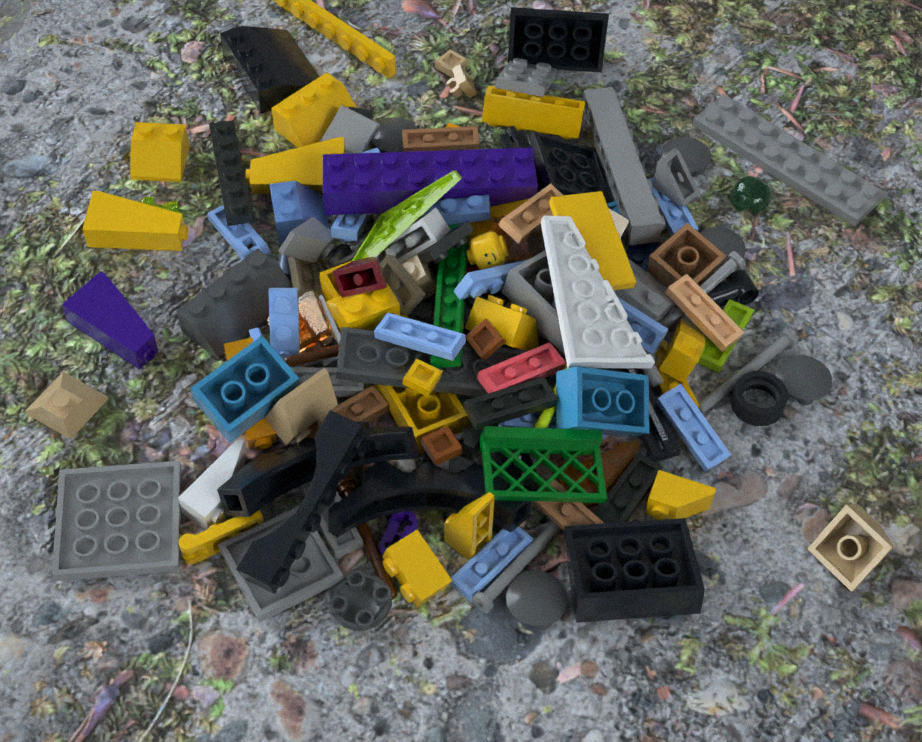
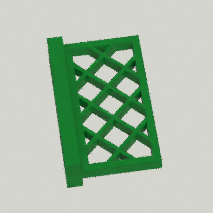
(539, 442)

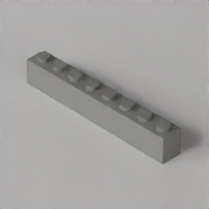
(622, 166)

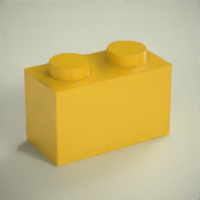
(415, 569)

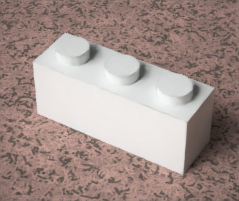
(420, 235)

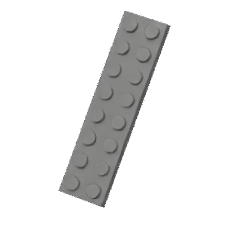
(789, 160)

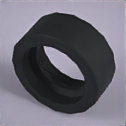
(752, 414)

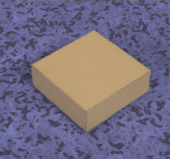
(449, 61)

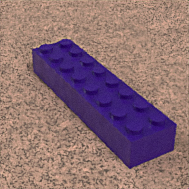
(381, 180)

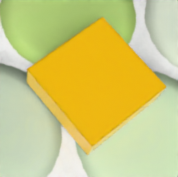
(422, 377)

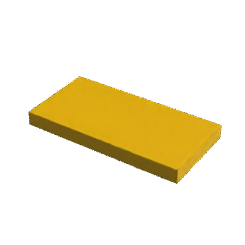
(599, 232)

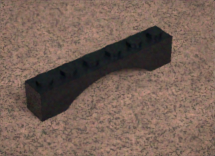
(272, 556)

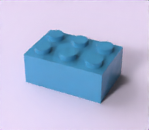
(244, 388)
(602, 401)

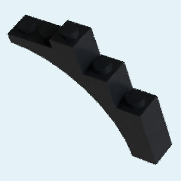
(273, 475)
(427, 488)

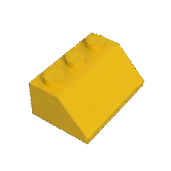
(310, 110)

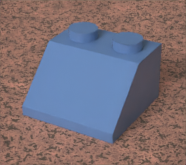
(294, 205)

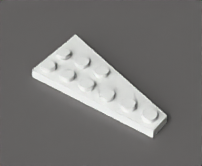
(587, 308)

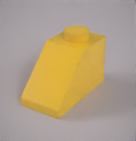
(678, 497)

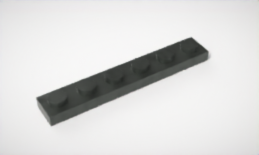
(231, 173)

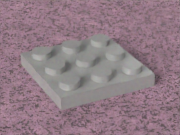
(308, 575)

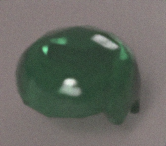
(750, 194)

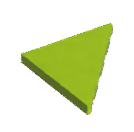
(401, 216)

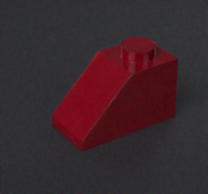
(359, 277)

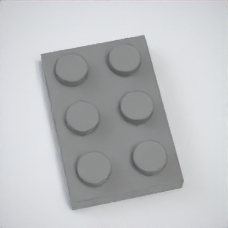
(526, 77)

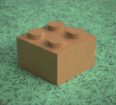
(685, 254)

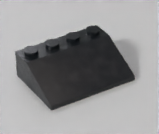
(558, 38)
(266, 63)
(633, 570)

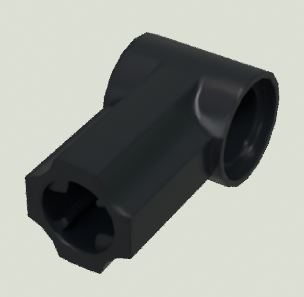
(736, 287)

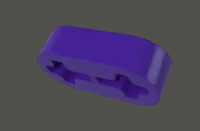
(392, 531)

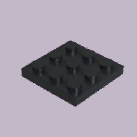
(569, 166)

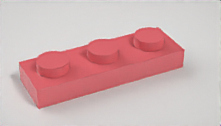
(522, 368)

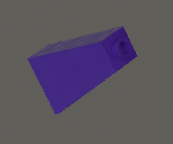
(110, 320)

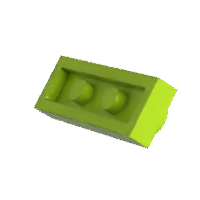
(711, 354)

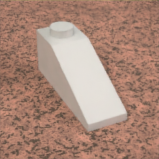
(201, 499)

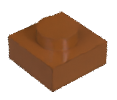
(485, 339)
(441, 445)

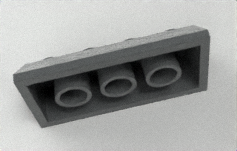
(232, 304)

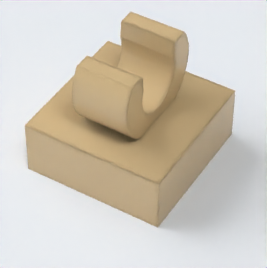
(461, 83)

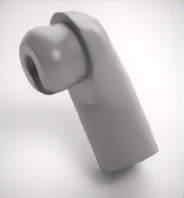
(654, 376)

